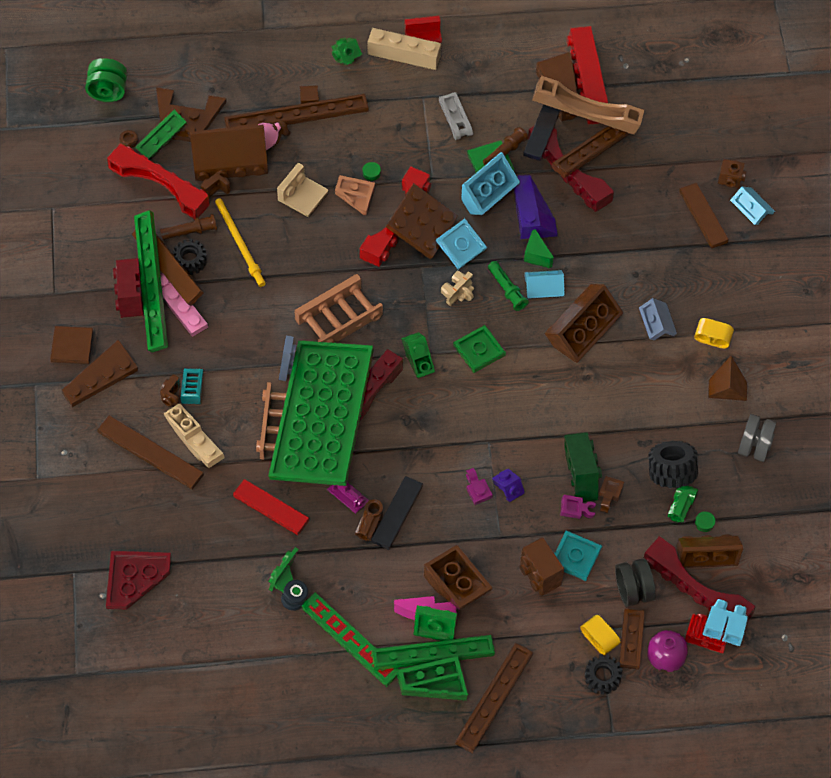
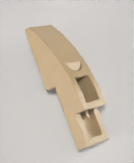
(193, 436)

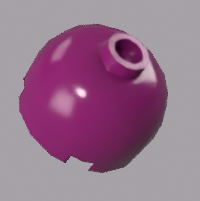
(667, 650)

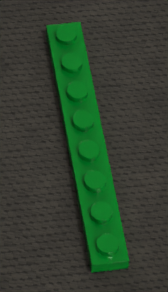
(150, 281)

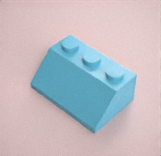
(488, 185)

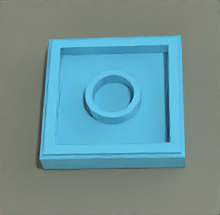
(461, 243)

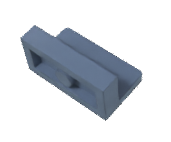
(657, 319)

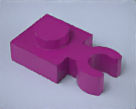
(574, 507)

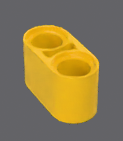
(714, 333)
(600, 635)

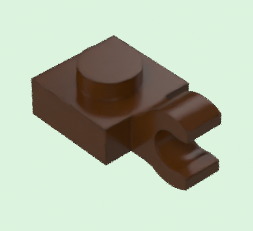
(610, 491)

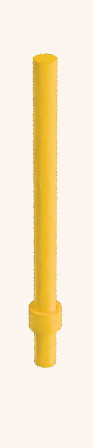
(254, 269)

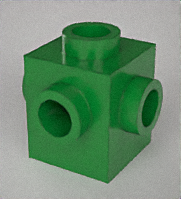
(346, 50)

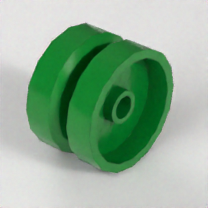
(106, 80)

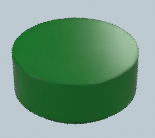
(371, 171)
(705, 521)

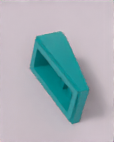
(191, 398)

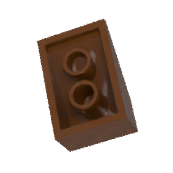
(456, 578)

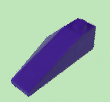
(532, 210)

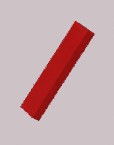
(271, 507)

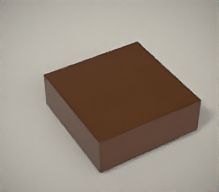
(308, 94)

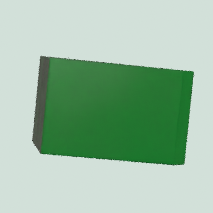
(537, 251)

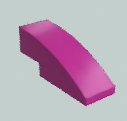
(408, 607)

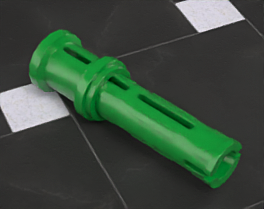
(512, 291)

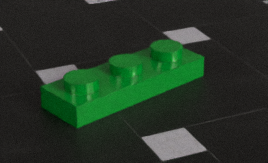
(161, 135)

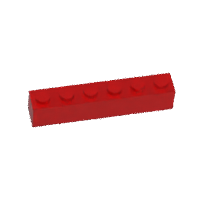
(586, 65)

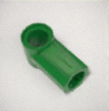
(683, 499)

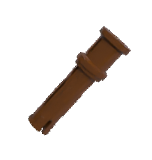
(510, 143)
(197, 225)

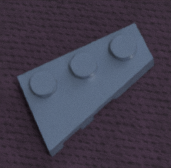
(287, 358)

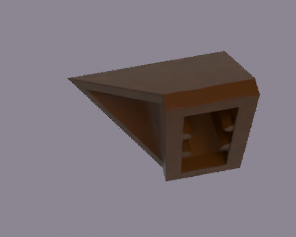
(728, 382)

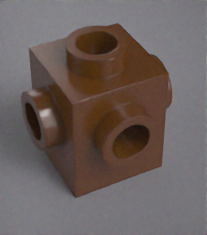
(732, 173)

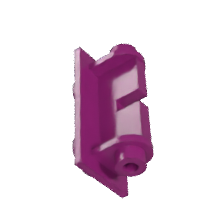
(349, 496)

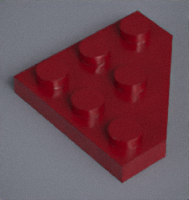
(134, 576)

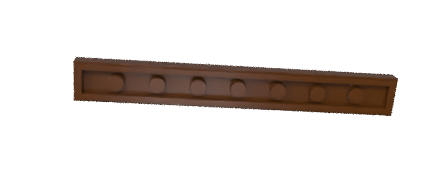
(302, 112)

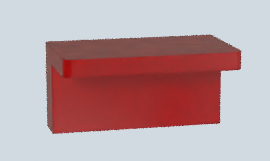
(424, 28)

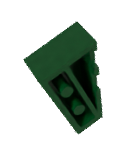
(583, 465)

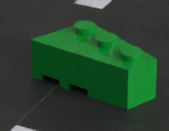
(434, 680)

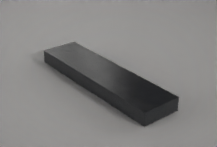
(541, 132)
(397, 513)

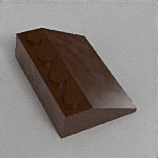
(229, 152)

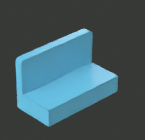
(751, 204)
(544, 284)

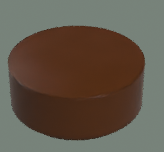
(129, 138)

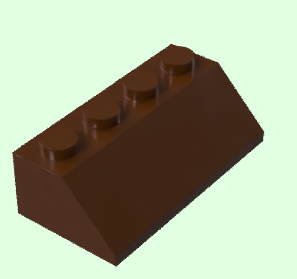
(584, 322)

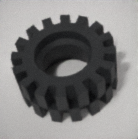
(191, 247)
(599, 685)

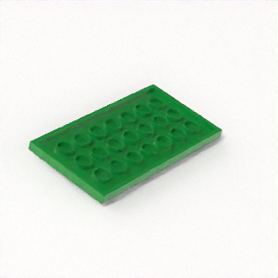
(321, 413)

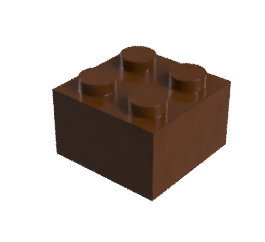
(541, 567)

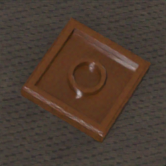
(71, 345)

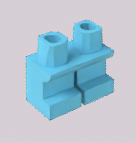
(735, 622)

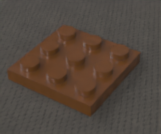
(421, 220)

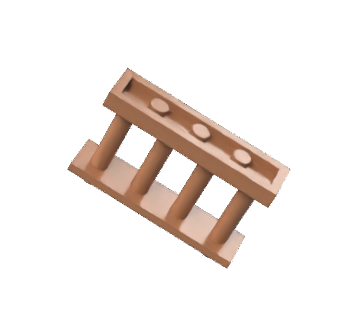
(337, 296)
(267, 396)

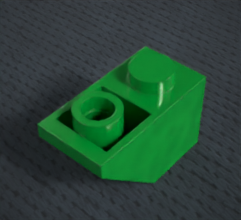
(418, 354)

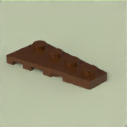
(102, 373)

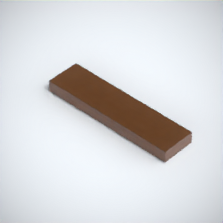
(704, 215)

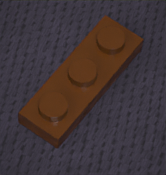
(631, 639)

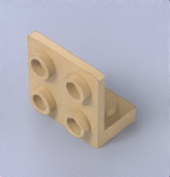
(300, 192)

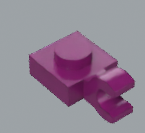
(477, 489)

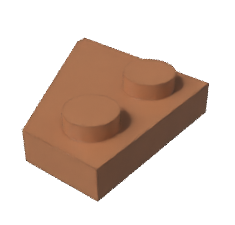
(355, 192)

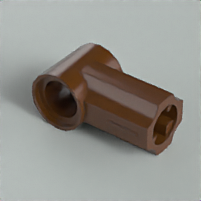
(369, 520)

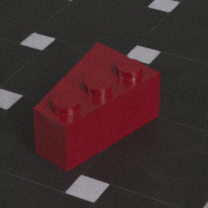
(128, 288)

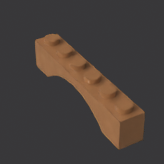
(614, 115)

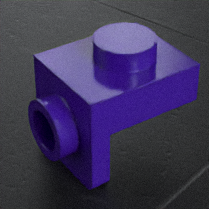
(509, 484)

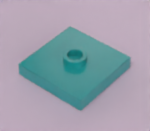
(577, 555)

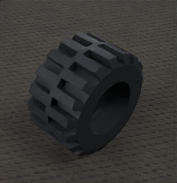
(673, 464)

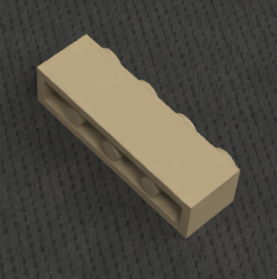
(404, 48)

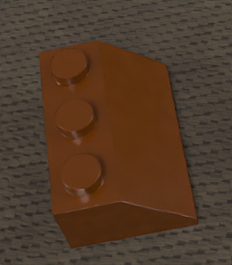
(709, 551)

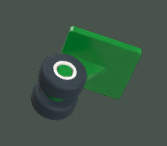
(293, 591)

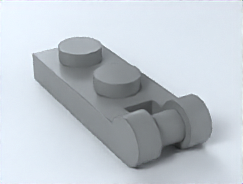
(455, 115)

